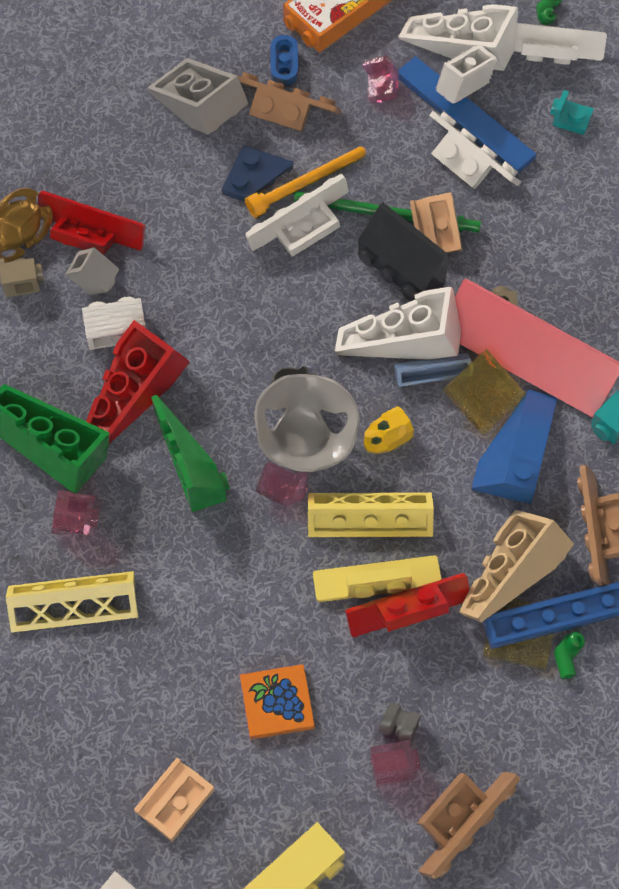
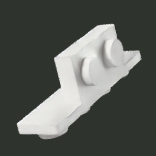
(559, 43)
(465, 157)
(302, 221)

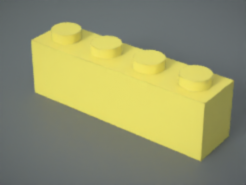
(303, 863)

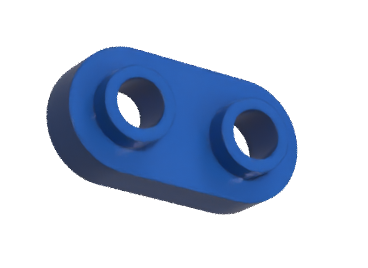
(284, 61)

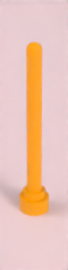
(259, 203)

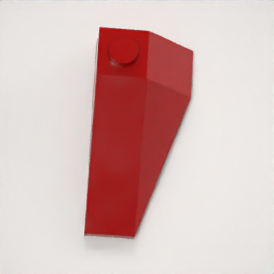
(139, 370)

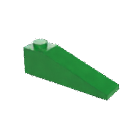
(194, 467)

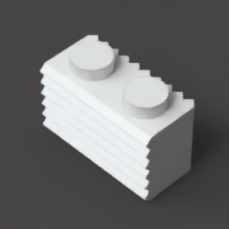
(466, 73)
(109, 321)

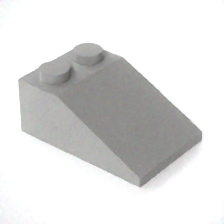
(200, 95)

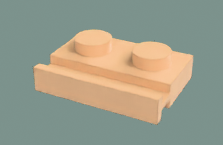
(438, 221)
(174, 799)

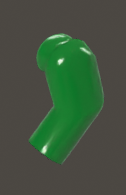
(566, 651)

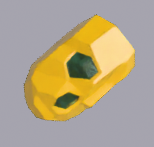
(388, 432)

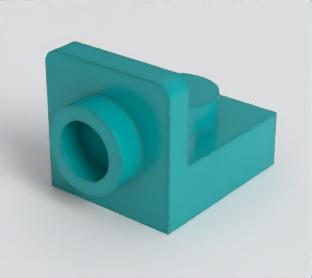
(570, 114)

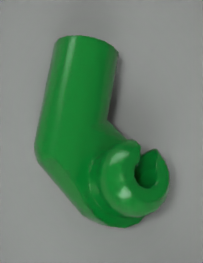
(545, 11)

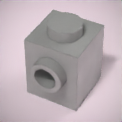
(92, 271)

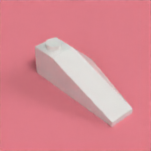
(453, 34)
(417, 330)

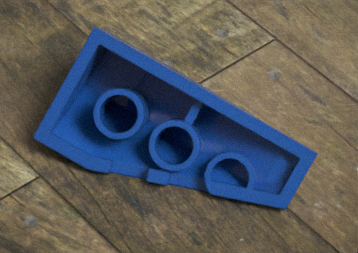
(516, 453)

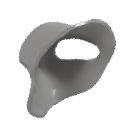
(301, 436)

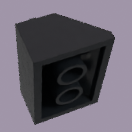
(402, 253)

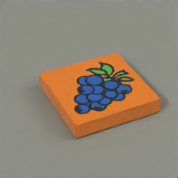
(277, 701)

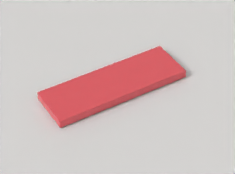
(535, 349)

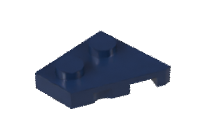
(254, 172)

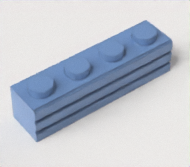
(430, 370)

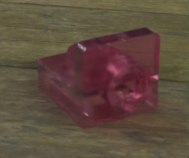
(382, 79)

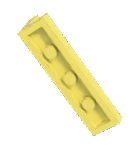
(370, 515)
(71, 590)

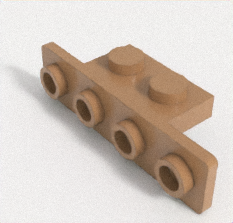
(283, 106)
(602, 521)
(459, 815)

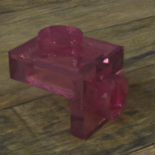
(282, 485)

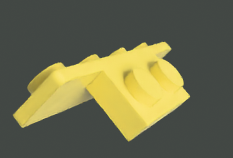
(375, 578)

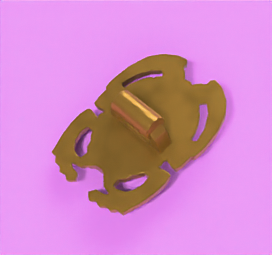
(21, 222)

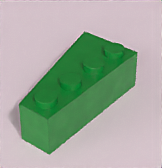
(52, 438)

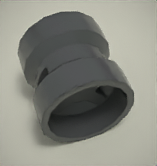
(399, 722)

